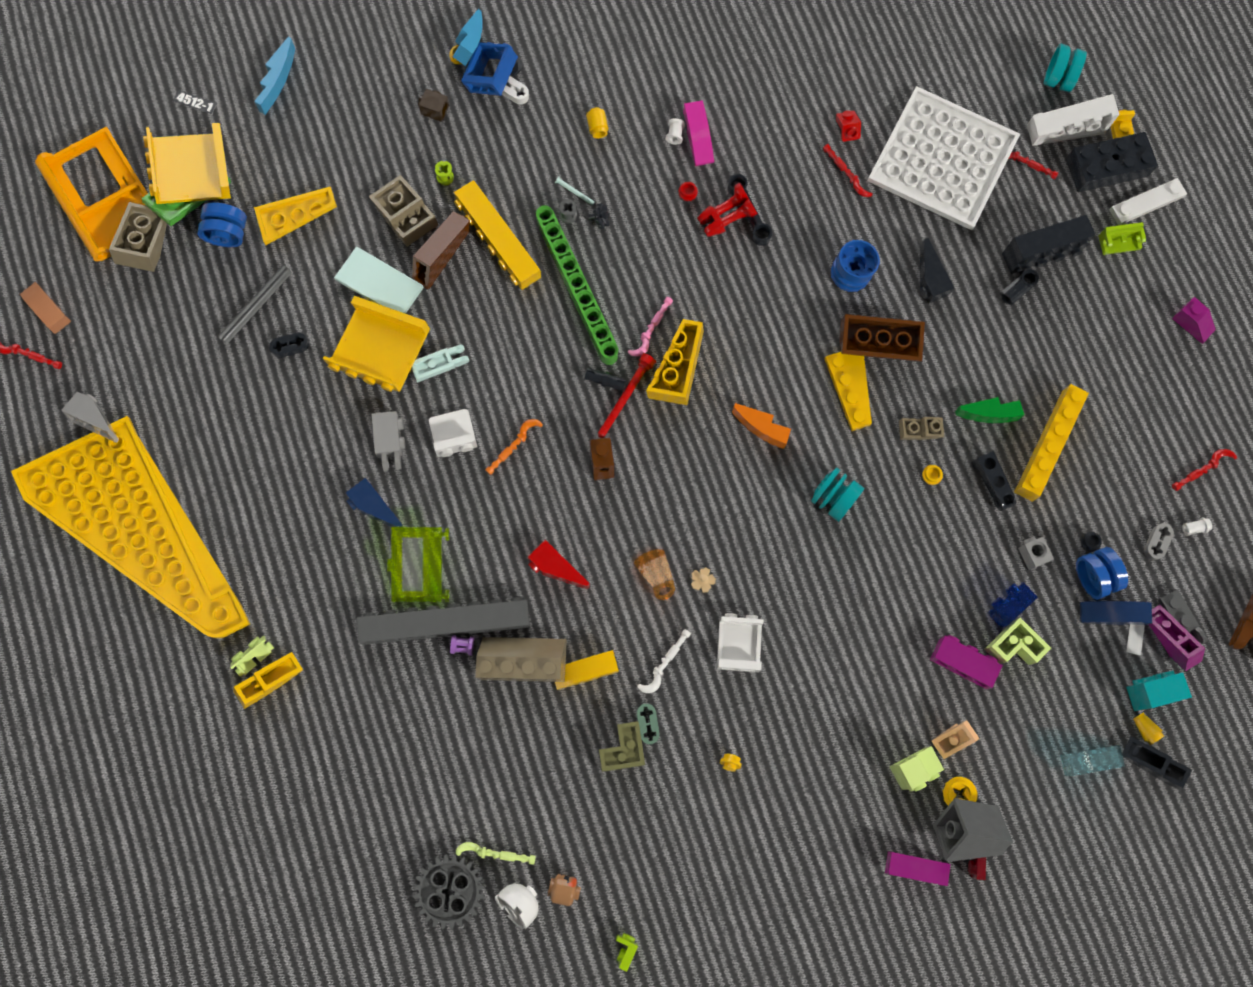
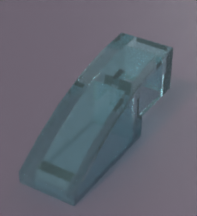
(1092, 760)

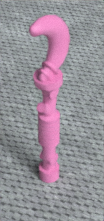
(645, 337)

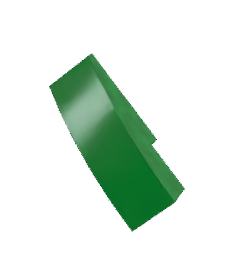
(991, 411)

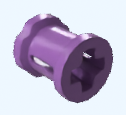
(462, 645)

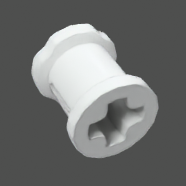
(675, 131)

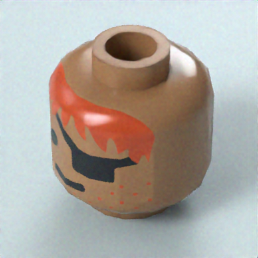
(563, 890)

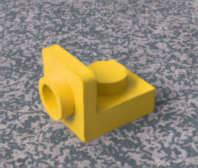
(1123, 125)

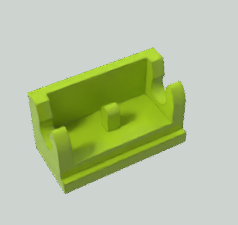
(1122, 238)

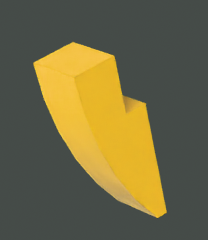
(589, 669)
(267, 680)

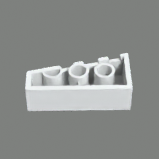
(1073, 121)

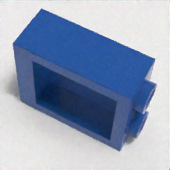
(493, 85)

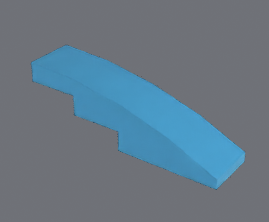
(278, 70)

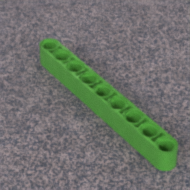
(576, 293)

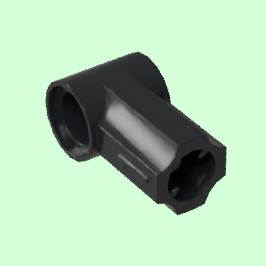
(1019, 287)

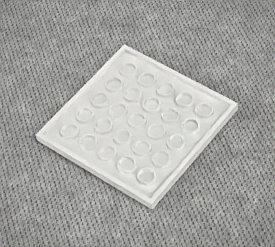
(944, 158)

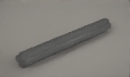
(254, 304)

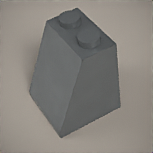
(971, 831)

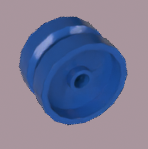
(222, 225)
(1102, 573)

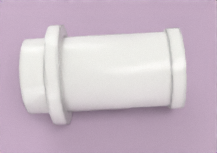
(1202, 525)

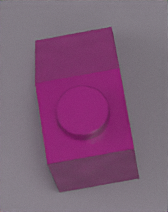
(1195, 320)

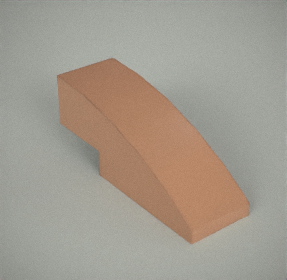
(45, 308)

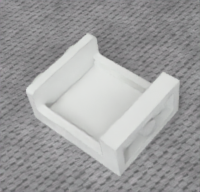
(739, 643)

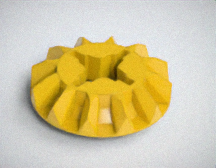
(959, 783)

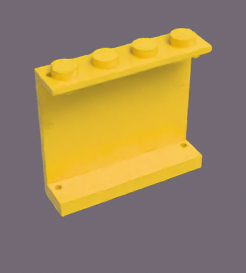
(187, 167)
(379, 345)

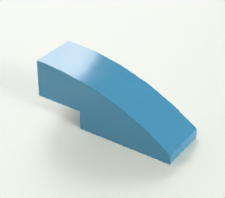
(469, 38)

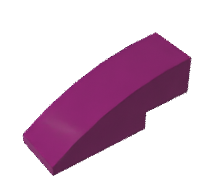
(917, 868)

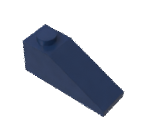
(371, 504)

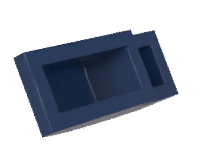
(1116, 612)

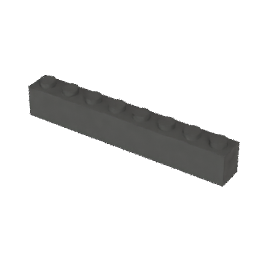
(443, 622)

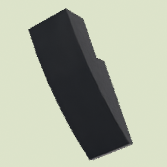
(1156, 763)

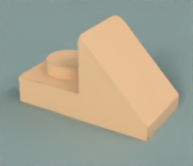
(955, 739)

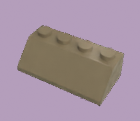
(521, 659)

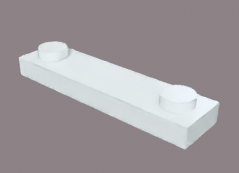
(1148, 201)

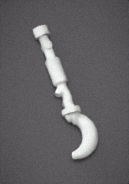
(658, 671)

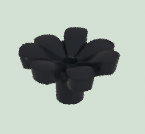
(600, 216)

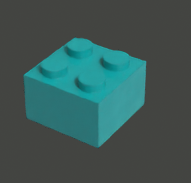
(1158, 690)

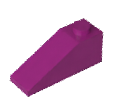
(1176, 639)

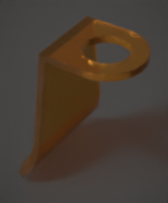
(656, 570)

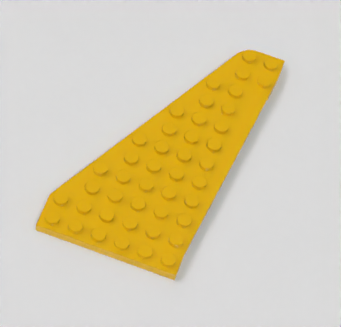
(129, 517)

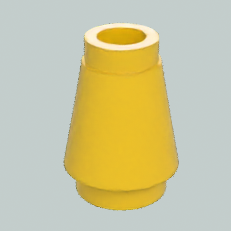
(1148, 729)

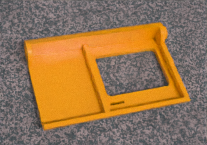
(100, 221)

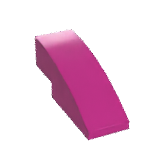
(698, 133)

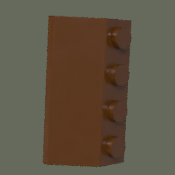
(882, 337)

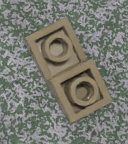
(921, 428)

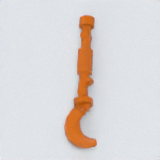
(508, 450)

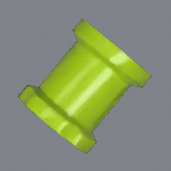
(444, 173)

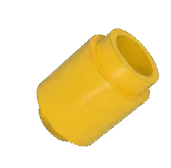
(597, 122)

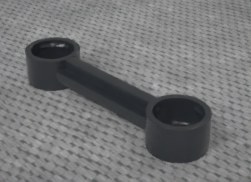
(755, 222)

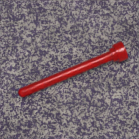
(646, 363)

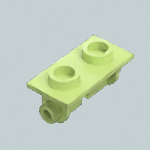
(257, 649)

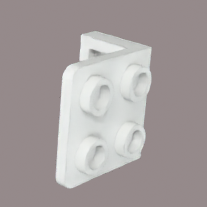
(452, 433)

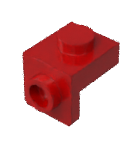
(850, 125)

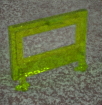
(417, 564)

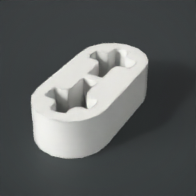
(513, 88)

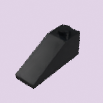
(933, 278)

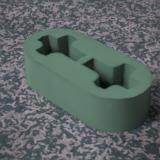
(653, 724)

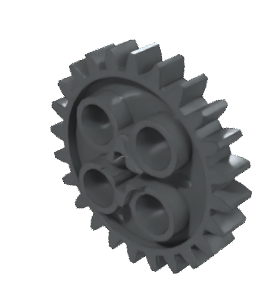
(468, 895)

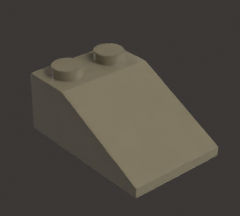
(138, 238)

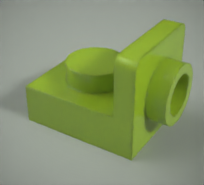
(626, 955)

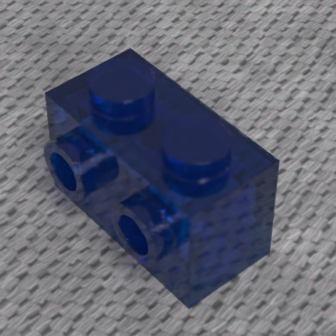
(1009, 607)

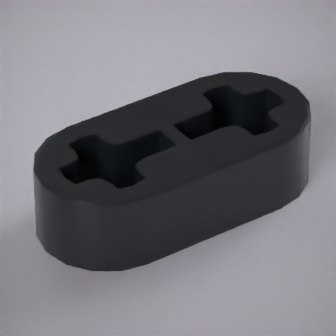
(289, 345)

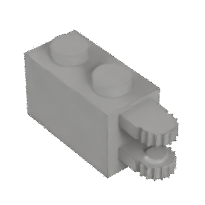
(388, 437)

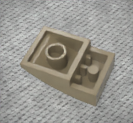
(404, 210)

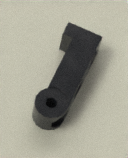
(995, 480)

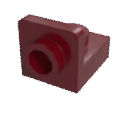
(977, 868)

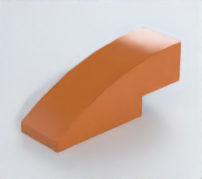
(761, 425)

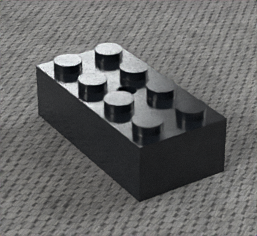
(1111, 162)
(1048, 244)

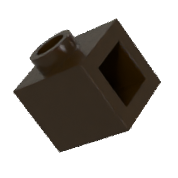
(433, 105)

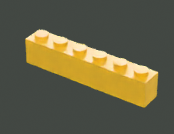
(497, 234)
(1051, 443)

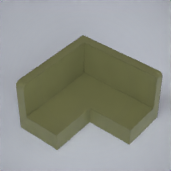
(629, 752)

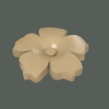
(702, 580)

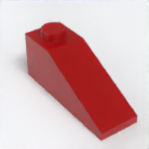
(553, 565)

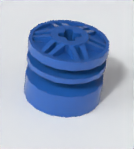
(859, 257)

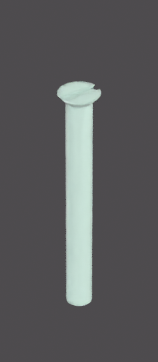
(573, 190)

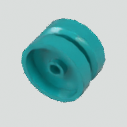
(1065, 67)

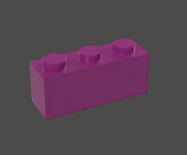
(966, 662)

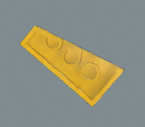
(291, 213)
(850, 382)

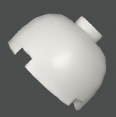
(519, 903)

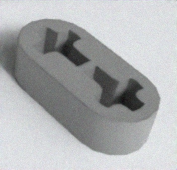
(1163, 543)

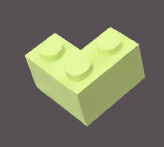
(1018, 639)
(917, 769)

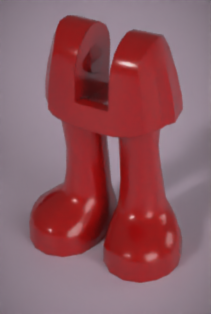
(718, 226)

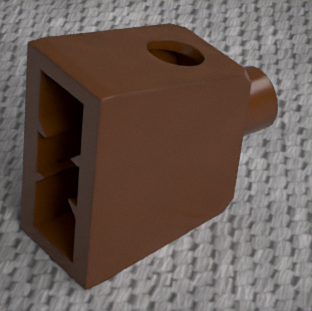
(601, 458)

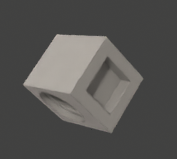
(1044, 554)

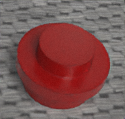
(688, 191)

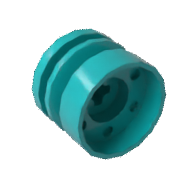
(837, 494)

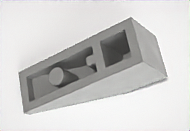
(86, 413)

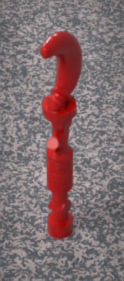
(1033, 164)
(843, 167)
(15, 348)
(1213, 463)

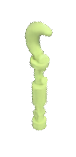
(503, 855)

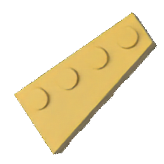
(676, 373)

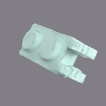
(438, 363)

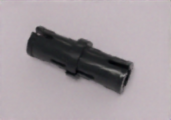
(605, 379)

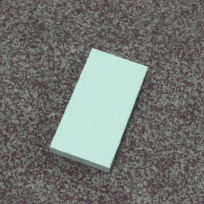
(378, 281)

